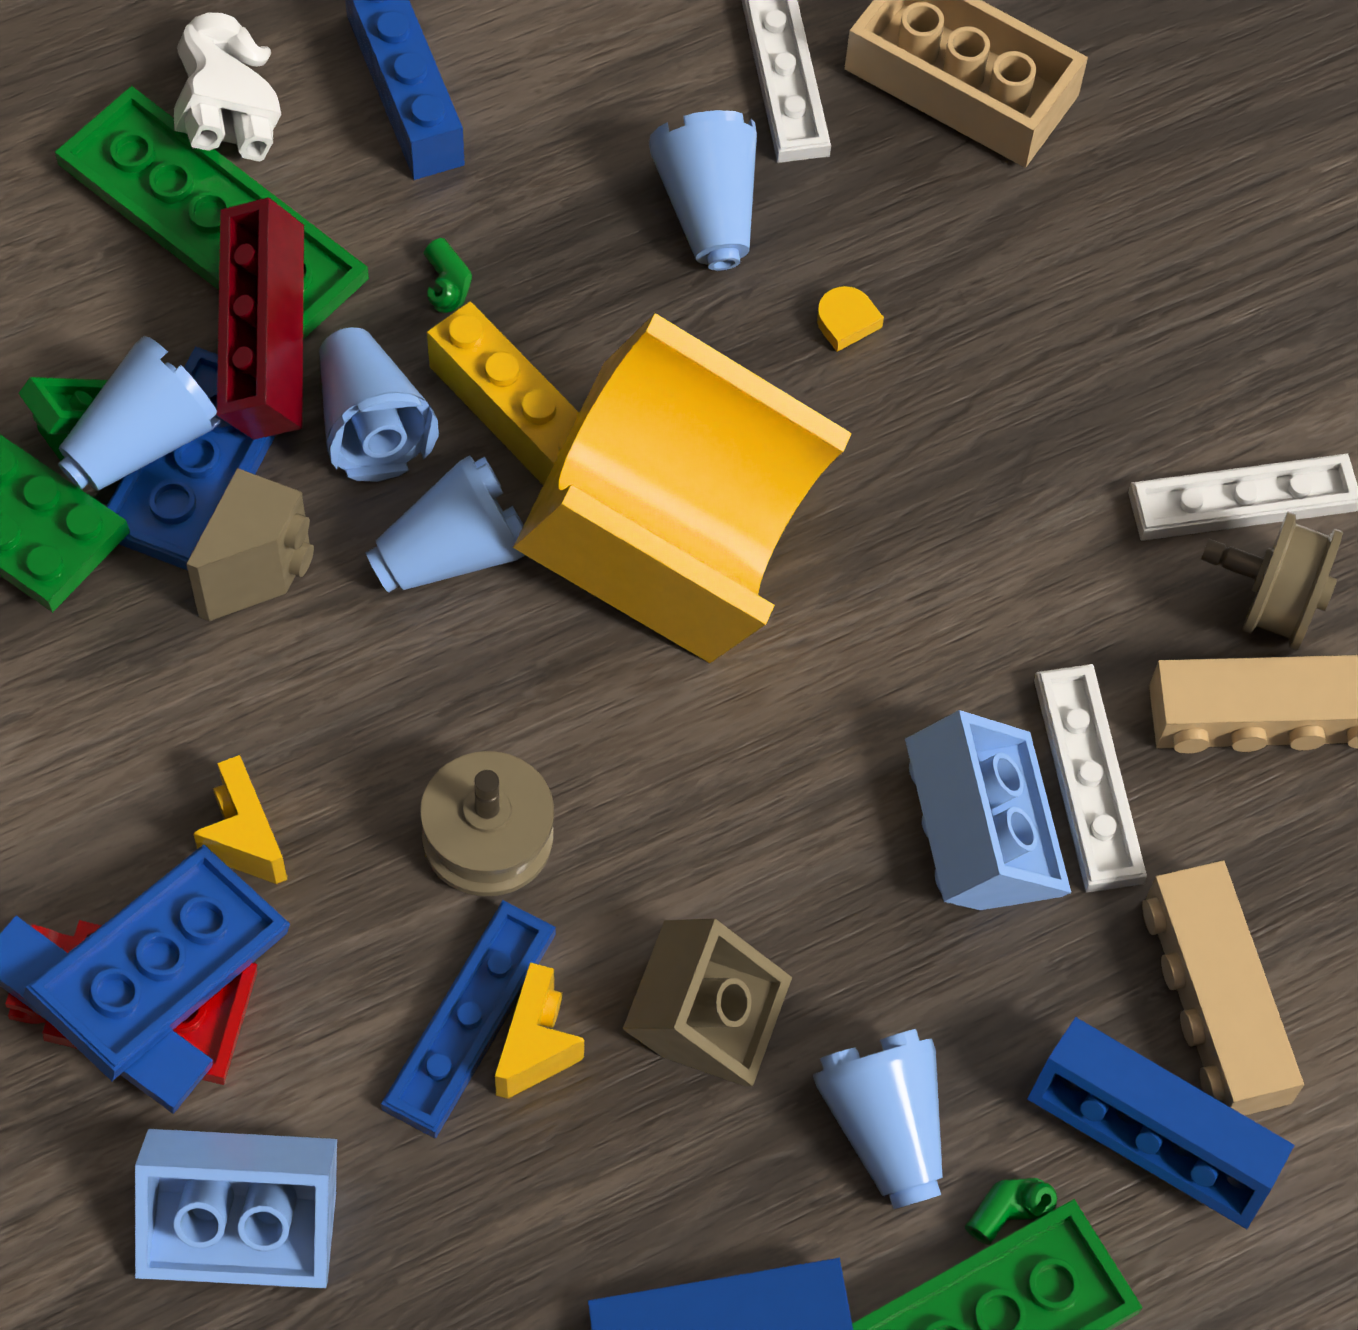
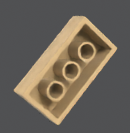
(969, 69)

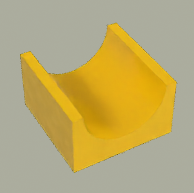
(679, 488)

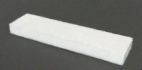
(787, 79)
(1243, 496)
(1090, 778)

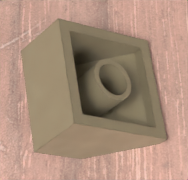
(249, 547)
(708, 1000)

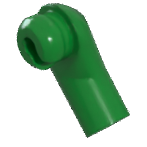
(453, 277)
(1010, 1201)

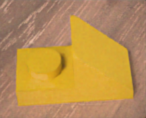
(244, 835)
(530, 1049)

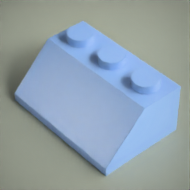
(986, 813)
(235, 1208)

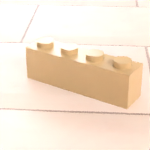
(1255, 702)
(1222, 989)

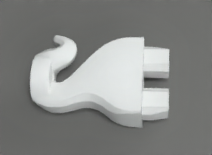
(222, 94)

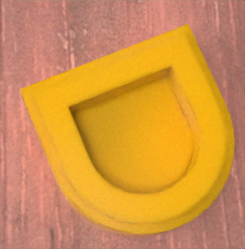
(847, 316)

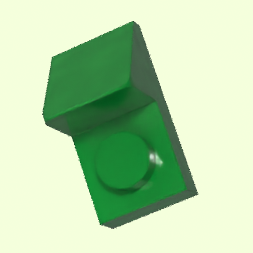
(58, 405)

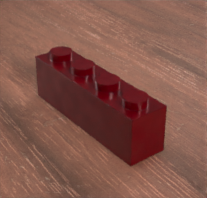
(260, 319)

